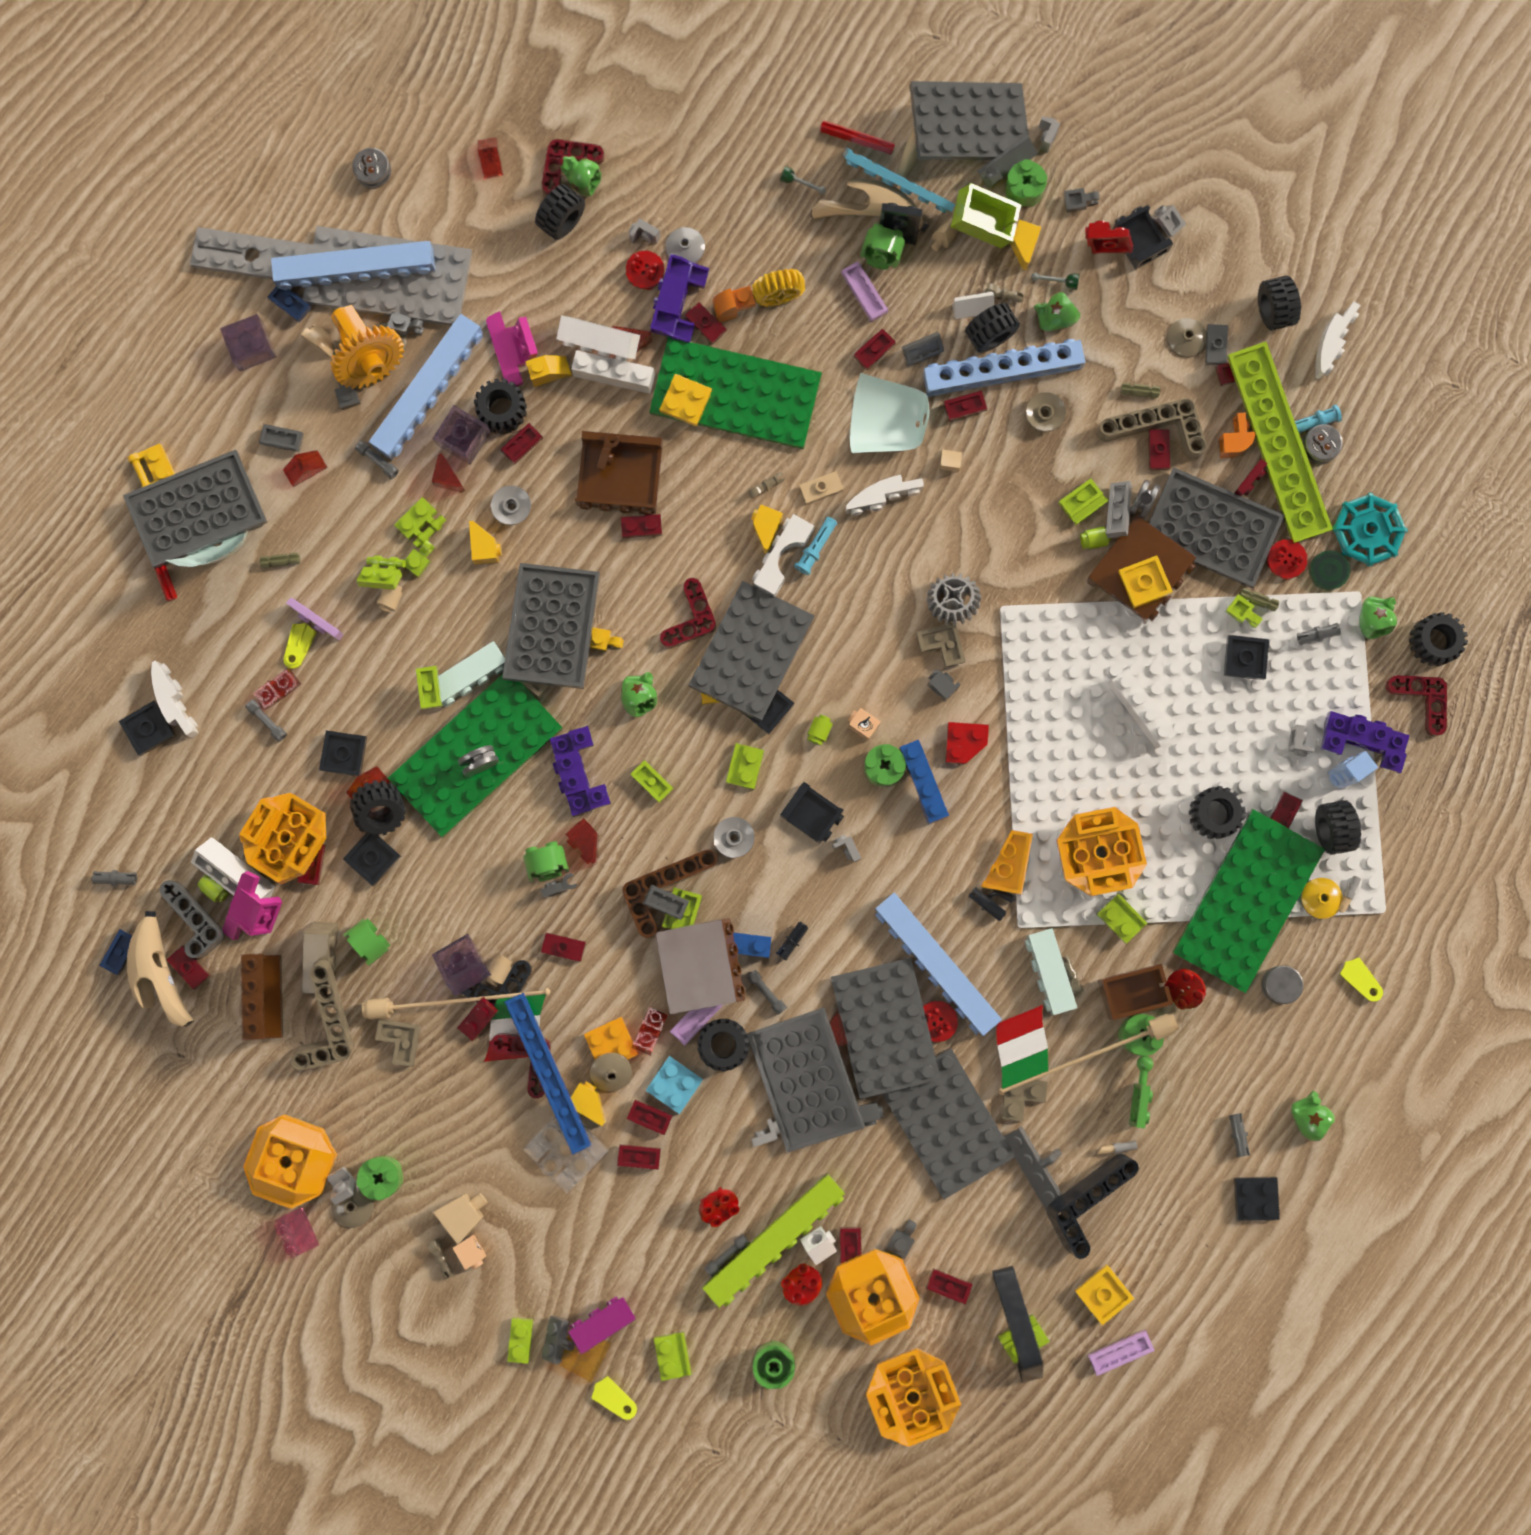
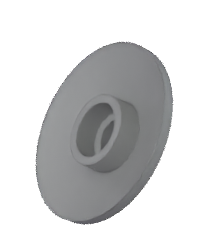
(691, 252)
(504, 498)
(732, 826)

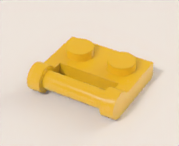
(156, 461)

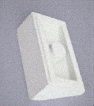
(972, 305)

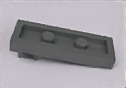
(1002, 164)

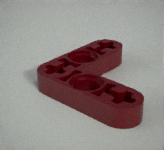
(557, 158)
(699, 616)
(1430, 697)
(504, 1050)

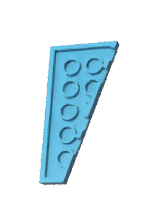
(890, 177)

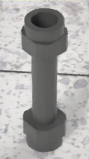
(388, 469)
(255, 709)
(778, 1005)
(713, 1267)

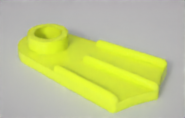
(298, 644)
(1361, 979)
(613, 1398)

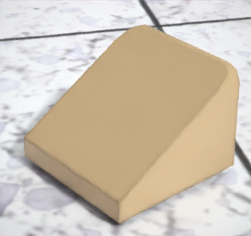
(950, 460)

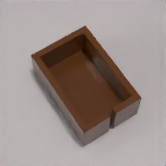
(1135, 992)

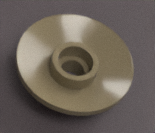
(1181, 343)
(1049, 403)
(608, 1064)
(360, 1214)

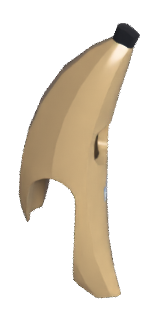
(878, 192)
(149, 969)

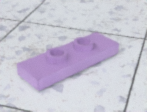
(864, 291)
(307, 615)
(692, 1023)
(1120, 1352)

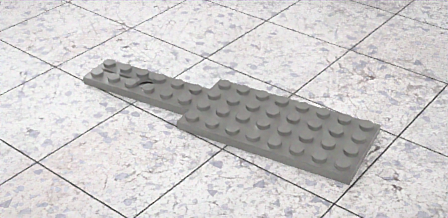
(423, 297)

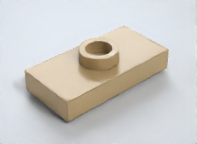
(821, 487)

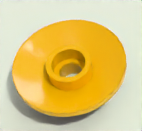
(1312, 900)

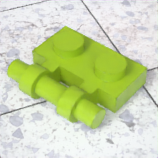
(417, 518)
(381, 577)

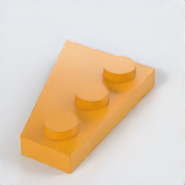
(1011, 865)

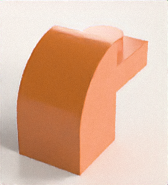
(729, 302)
(1236, 443)

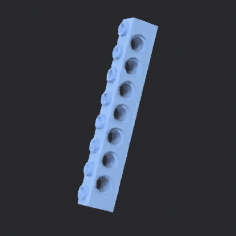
(936, 386)

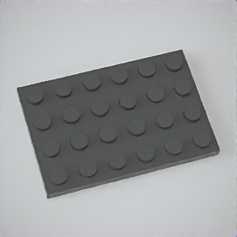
(966, 119)
(195, 509)
(1216, 526)
(551, 626)
(751, 651)
(885, 1028)
(806, 1080)
(950, 1127)

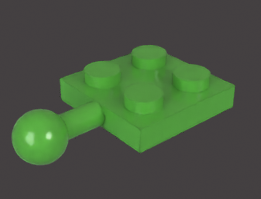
(1141, 1095)

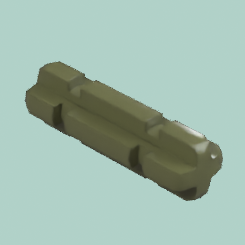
(1140, 390)
(279, 560)
(1259, 599)

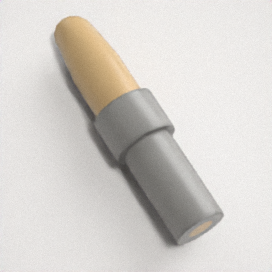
(1349, 894)
(1117, 1148)

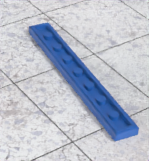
(548, 1073)

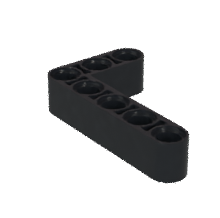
(1103, 1182)
(1024, 1340)

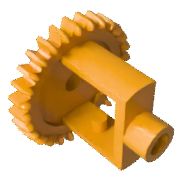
(363, 352)

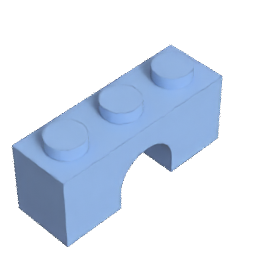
(1352, 770)

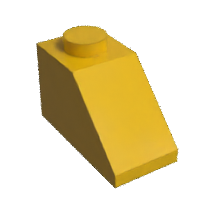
(1025, 241)
(547, 369)
(766, 524)
(483, 545)
(588, 1102)

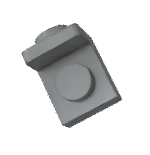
(1050, 129)
(1169, 219)
(646, 230)
(1297, 739)
(850, 851)
(762, 1137)
(343, 1185)

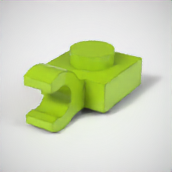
(418, 561)
(1241, 610)

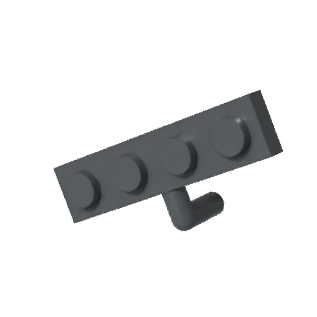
(1034, 1166)

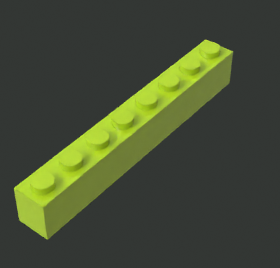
(773, 1240)

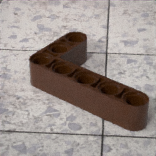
(662, 883)

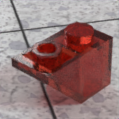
(586, 840)

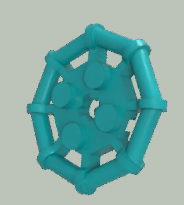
(1364, 539)

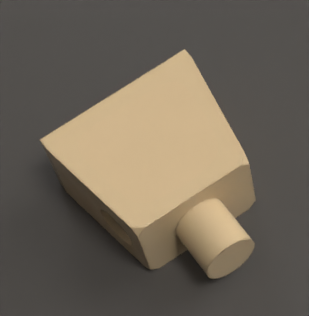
(461, 1215)

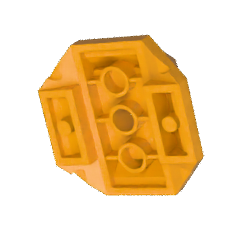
(267, 833)
(1122, 845)
(309, 1155)
(869, 1274)
(919, 1419)

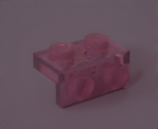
(296, 1233)

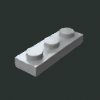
(1119, 509)

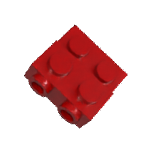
(1105, 240)

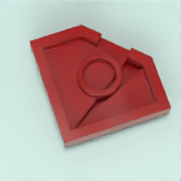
(965, 741)

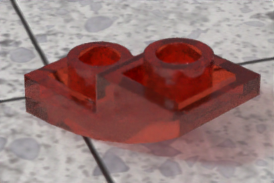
(277, 689)
(649, 1031)

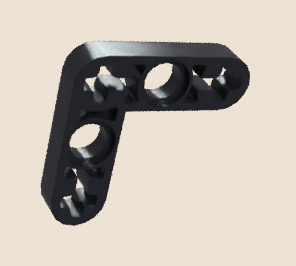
(503, 990)

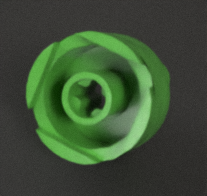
(1026, 183)
(882, 247)
(887, 754)
(545, 862)
(366, 941)
(1130, 1027)
(368, 1180)
(775, 1377)

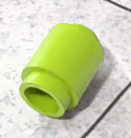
(1094, 538)
(819, 729)
(212, 889)

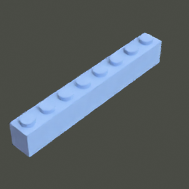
(353, 265)
(426, 387)
(938, 964)

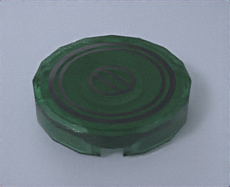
(1329, 570)

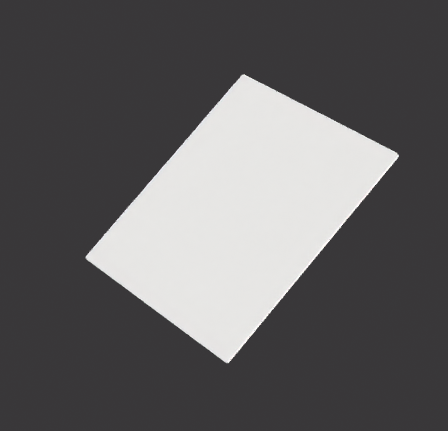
(1084, 752)

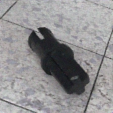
(987, 904)
(792, 940)

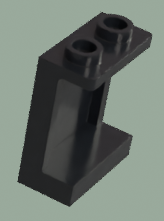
(1145, 237)
(812, 813)

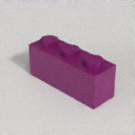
(601, 1324)

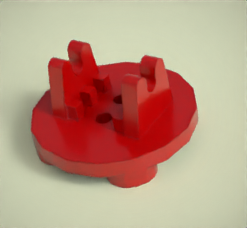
(653, 273)
(1279, 553)
(1192, 996)
(943, 1029)
(718, 1207)
(809, 1279)

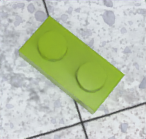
(428, 687)
(652, 781)
(520, 1340)

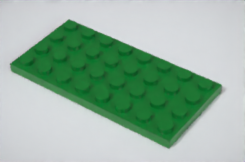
(747, 394)
(500, 717)
(1248, 900)

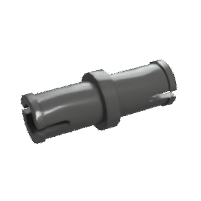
(1318, 634)
(114, 878)
(1239, 1135)

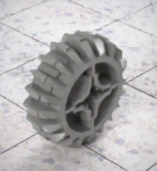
(957, 590)

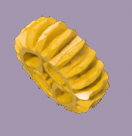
(778, 287)

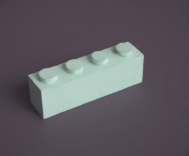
(470, 672)
(1051, 972)

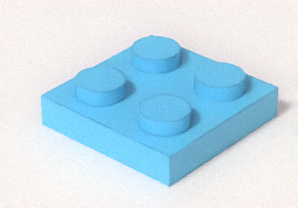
(674, 1084)

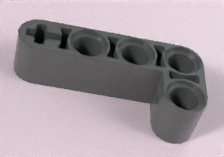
(189, 916)

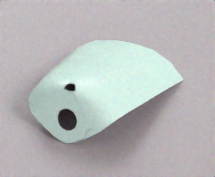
(887, 416)
(212, 553)

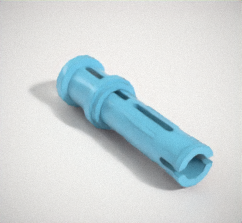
(1319, 418)
(812, 553)

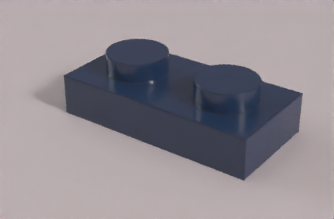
(289, 303)
(116, 955)

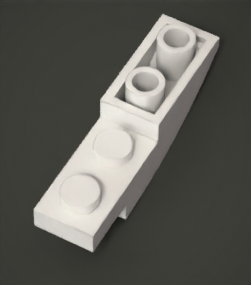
(1332, 340)
(875, 496)
(167, 693)

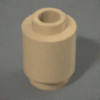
(389, 599)
(499, 970)

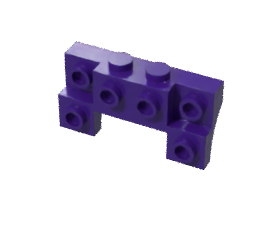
(672, 296)
(1366, 735)
(573, 774)

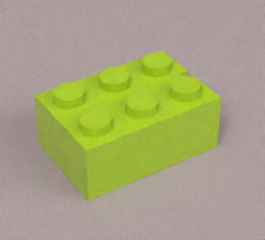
(985, 215)

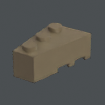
(318, 944)

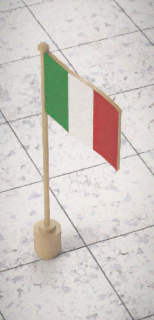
(500, 1023)
(1025, 1048)

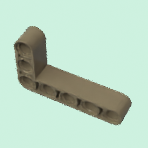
(1157, 421)
(329, 1020)

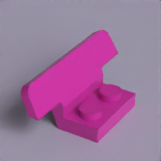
(512, 345)
(250, 912)

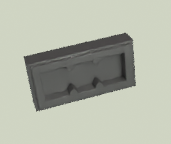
(1216, 344)
(922, 348)
(281, 438)
(665, 902)

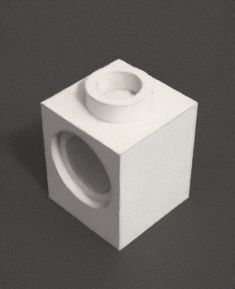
(819, 1244)

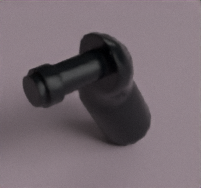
(1004, 895)

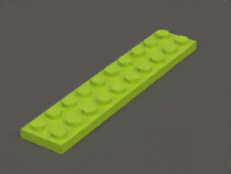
(1279, 442)

